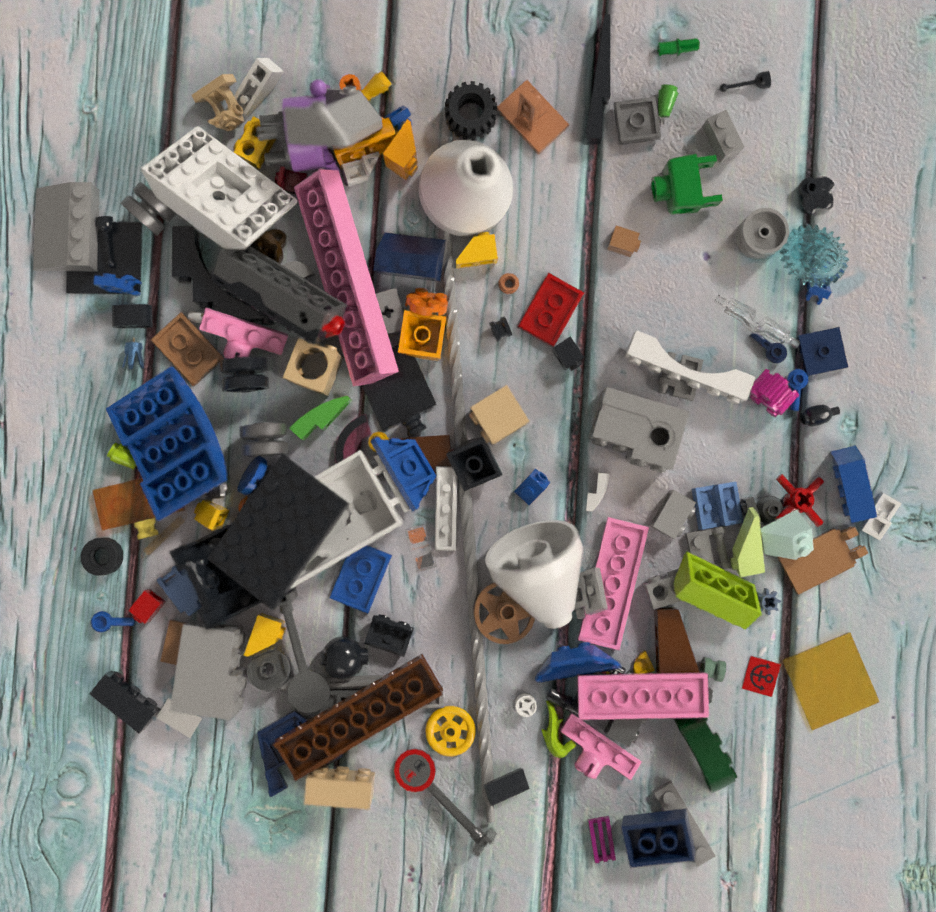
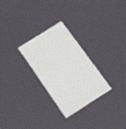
(181, 722)

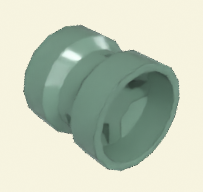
(714, 669)

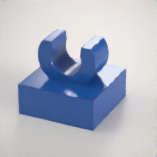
(398, 116)
(823, 292)

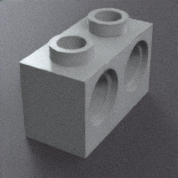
(668, 593)

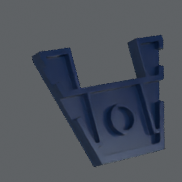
(271, 756)

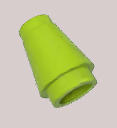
(121, 455)

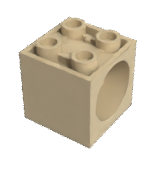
(323, 383)
(498, 415)

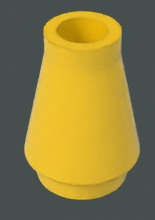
(377, 85)

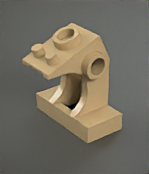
(217, 92)

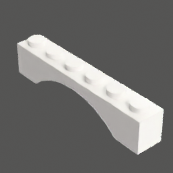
(648, 351)

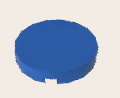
(253, 472)

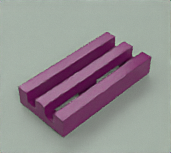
(604, 857)

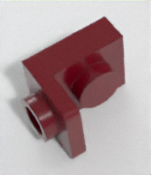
(289, 179)

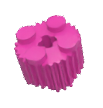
(772, 393)

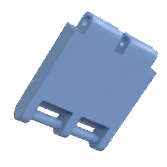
(180, 591)

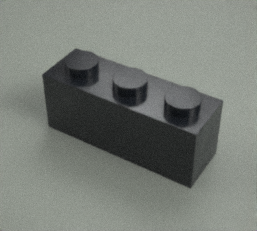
(125, 701)

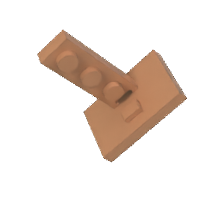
(532, 116)

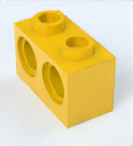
(249, 140)

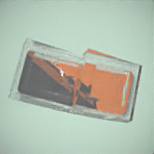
(420, 548)

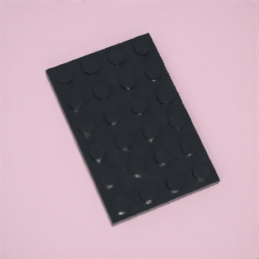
(278, 531)

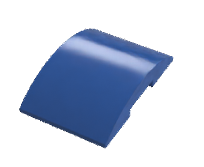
(169, 442)

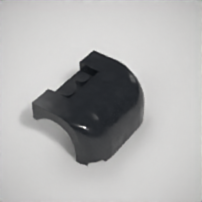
(217, 591)

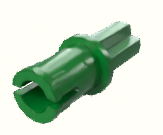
(678, 46)

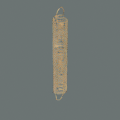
(162, 532)

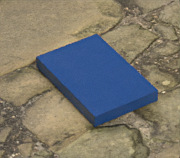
(361, 578)

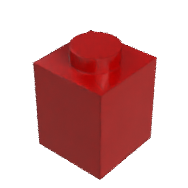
(146, 606)

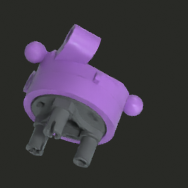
(300, 156)

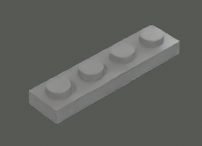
(671, 800)

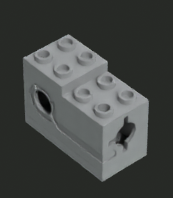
(640, 427)
(208, 672)

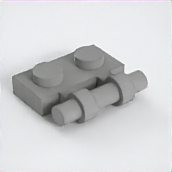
(680, 387)
(592, 593)

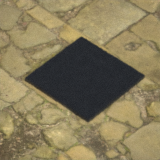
(126, 253)

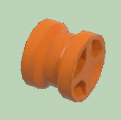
(348, 79)

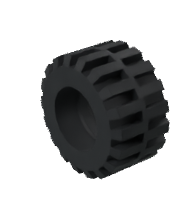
(470, 94)

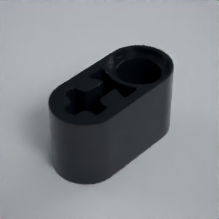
(132, 316)

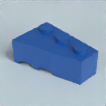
(853, 484)

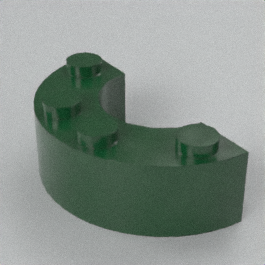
(707, 752)

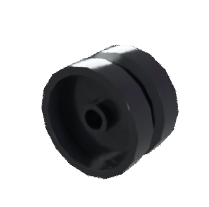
(245, 373)

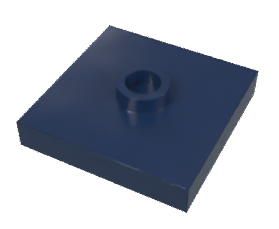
(822, 351)

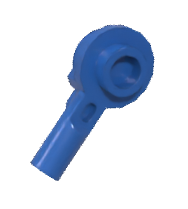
(797, 380)
(103, 621)

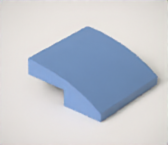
(717, 505)

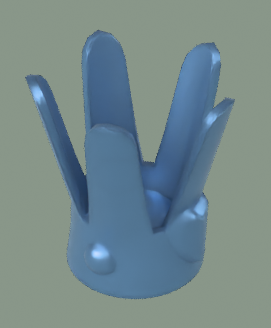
(131, 349)

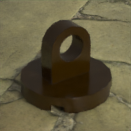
(270, 246)

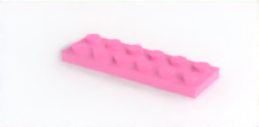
(619, 567)
(643, 696)

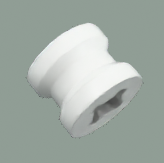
(527, 708)

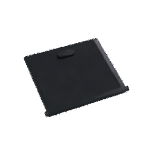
(400, 393)

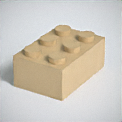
(340, 787)

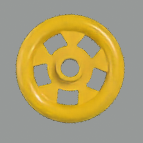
(461, 744)

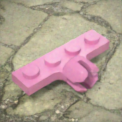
(242, 334)
(598, 750)

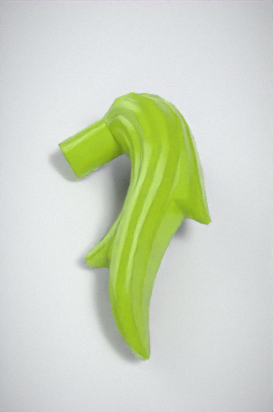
(551, 735)

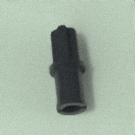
(563, 701)

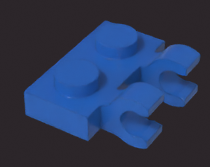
(112, 284)

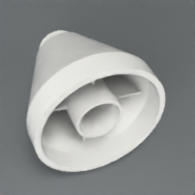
(465, 188)
(539, 569)

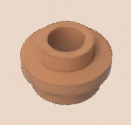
(508, 277)

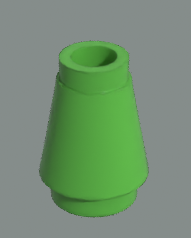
(666, 99)

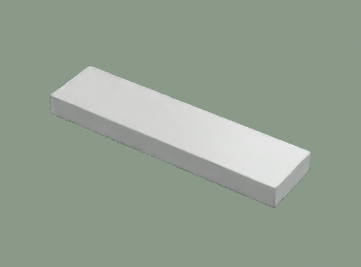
(445, 508)

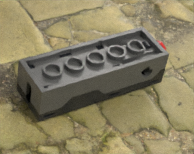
(279, 294)

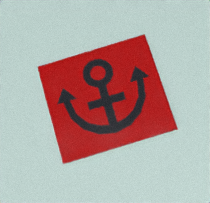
(761, 676)

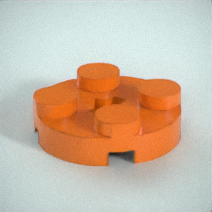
(425, 302)

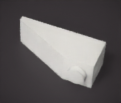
(257, 85)

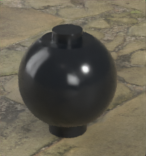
(343, 657)

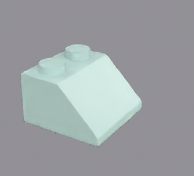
(788, 537)

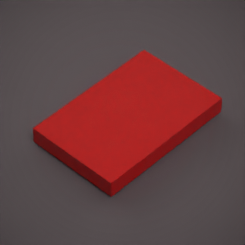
(550, 310)

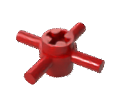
(800, 494)

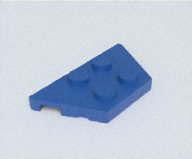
(406, 467)

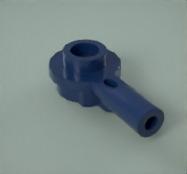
(774, 352)

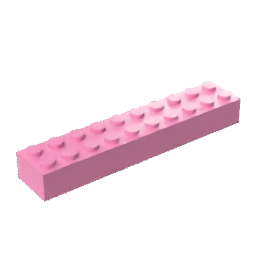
(346, 276)

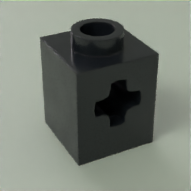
(568, 354)

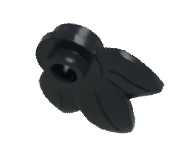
(818, 196)

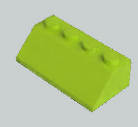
(717, 591)

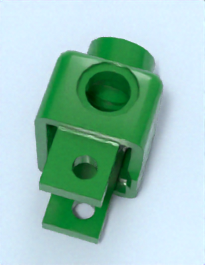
(682, 185)

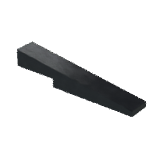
(601, 87)

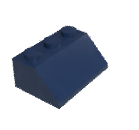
(410, 257)

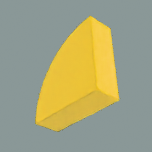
(642, 664)

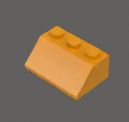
(371, 144)

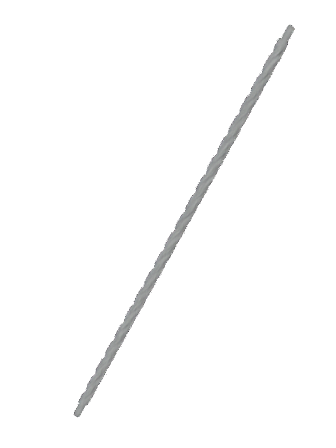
(468, 532)

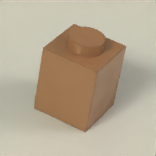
(624, 241)

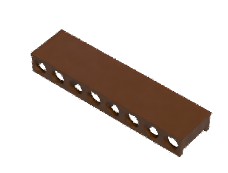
(358, 717)

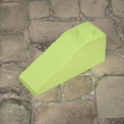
(748, 547)

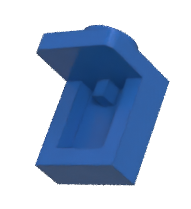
(532, 486)

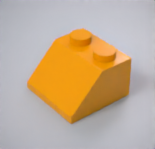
(401, 153)
(422, 336)

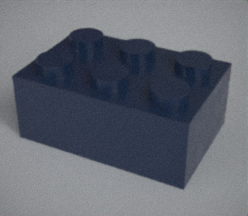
(658, 838)

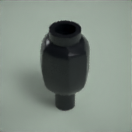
(818, 415)

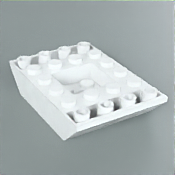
(201, 168)

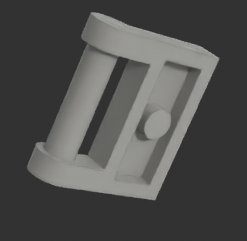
(699, 545)

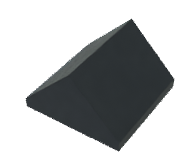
(474, 463)

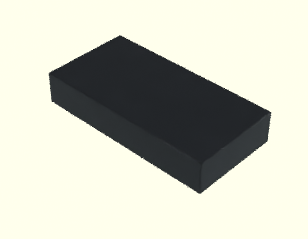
(506, 786)

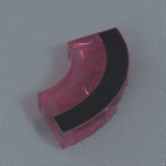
(351, 437)

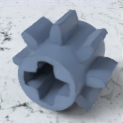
(772, 599)

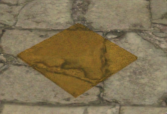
(830, 681)

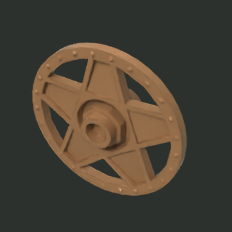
(503, 614)

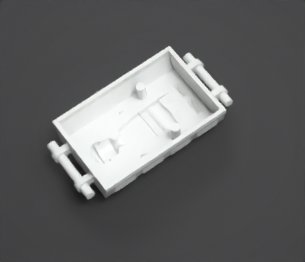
(367, 516)

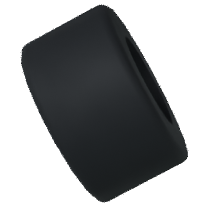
(89, 561)

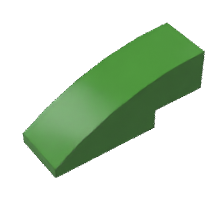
(319, 416)

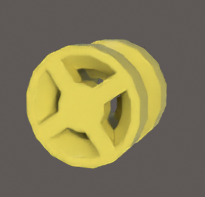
(146, 528)

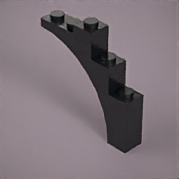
(190, 266)

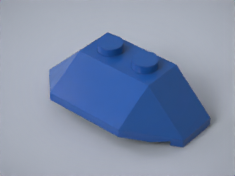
(575, 661)

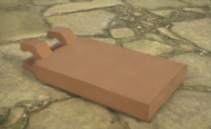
(827, 560)

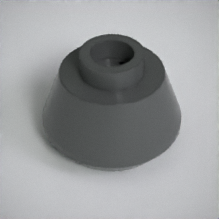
(769, 508)

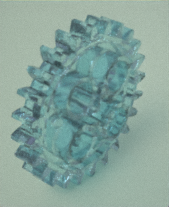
(814, 256)

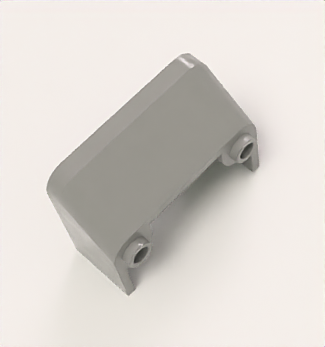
(338, 123)

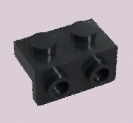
(389, 635)

